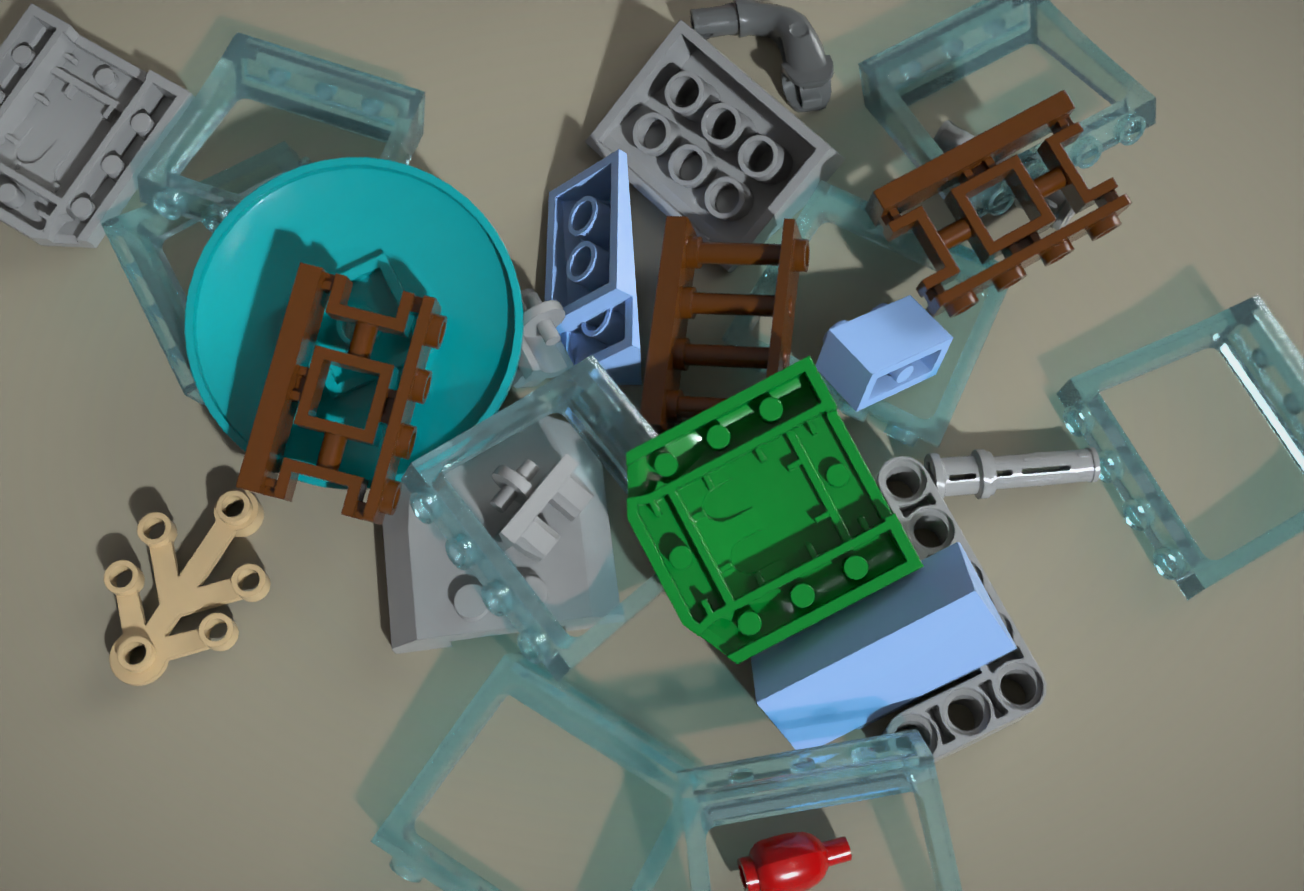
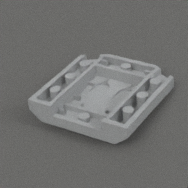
(76, 119)
(440, 603)

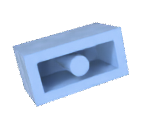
(882, 352)

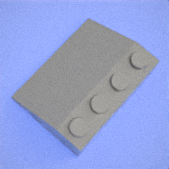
(713, 143)

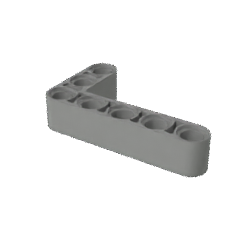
(982, 689)

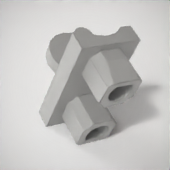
(542, 349)
(558, 487)

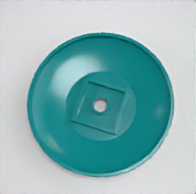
(389, 235)

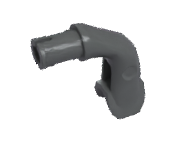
(805, 66)

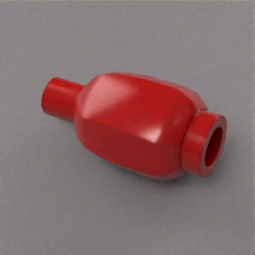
(790, 862)

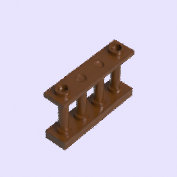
(678, 301)

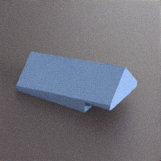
(594, 268)
(881, 652)

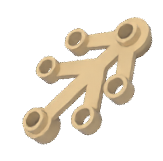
(182, 592)

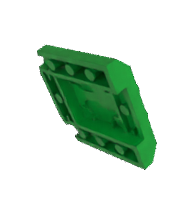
(763, 515)

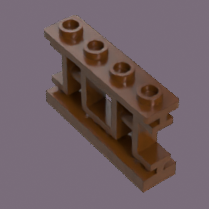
(976, 170)
(294, 382)

